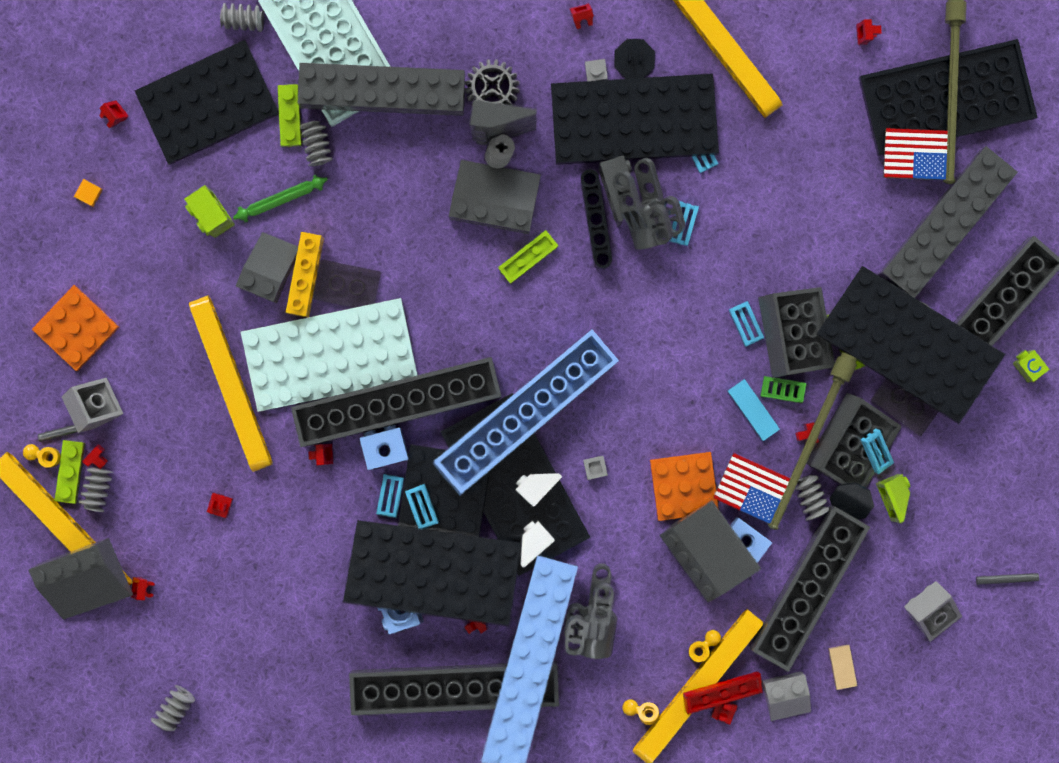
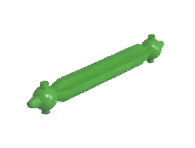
(280, 198)

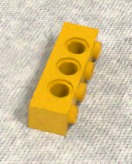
(305, 274)

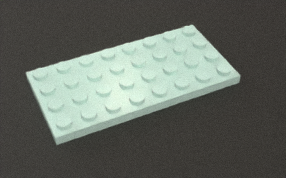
(324, 35)
(328, 354)

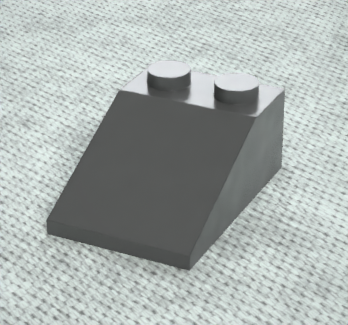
(607, 171)
(268, 267)

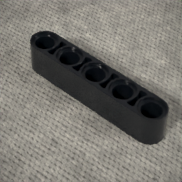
(597, 209)

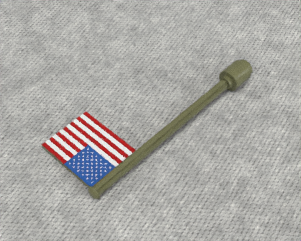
(929, 152)
(764, 491)

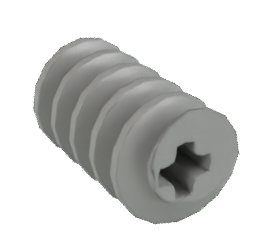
(242, 18)
(315, 143)
(499, 151)
(95, 489)
(811, 496)
(174, 710)

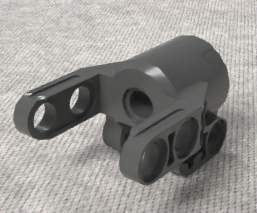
(649, 218)
(595, 622)

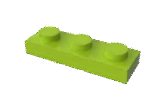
(289, 116)
(528, 257)
(69, 471)

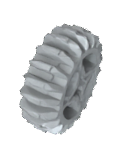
(504, 74)

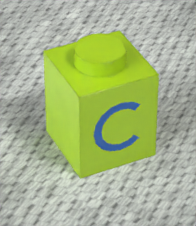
(1030, 365)

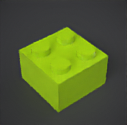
(209, 211)

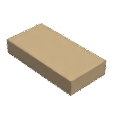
(842, 667)

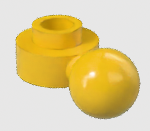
(32, 452)
(712, 638)
(631, 708)

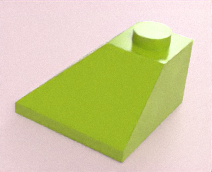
(895, 496)

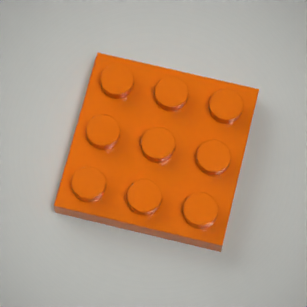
(75, 328)
(682, 484)

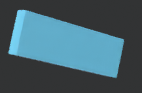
(753, 410)

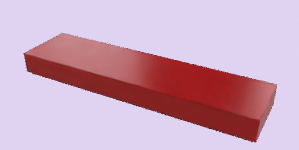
(722, 692)

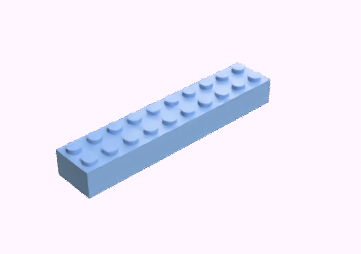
(525, 412)
(530, 662)

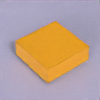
(88, 192)

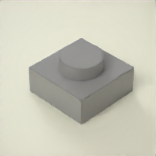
(596, 70)
(595, 467)

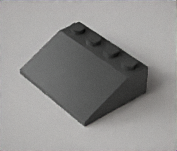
(495, 119)
(494, 197)
(791, 332)
(839, 449)
(709, 551)
(81, 579)

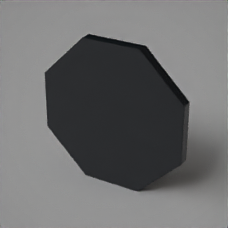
(634, 58)
(853, 500)

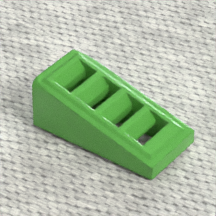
(800, 394)

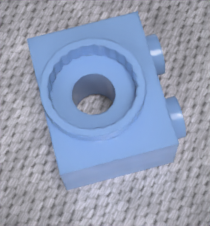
(373, 442)
(758, 543)
(397, 621)

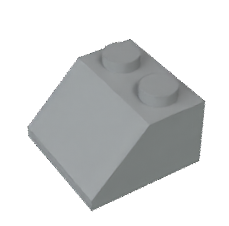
(91, 404)
(933, 610)
(787, 695)

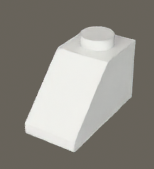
(536, 486)
(534, 542)

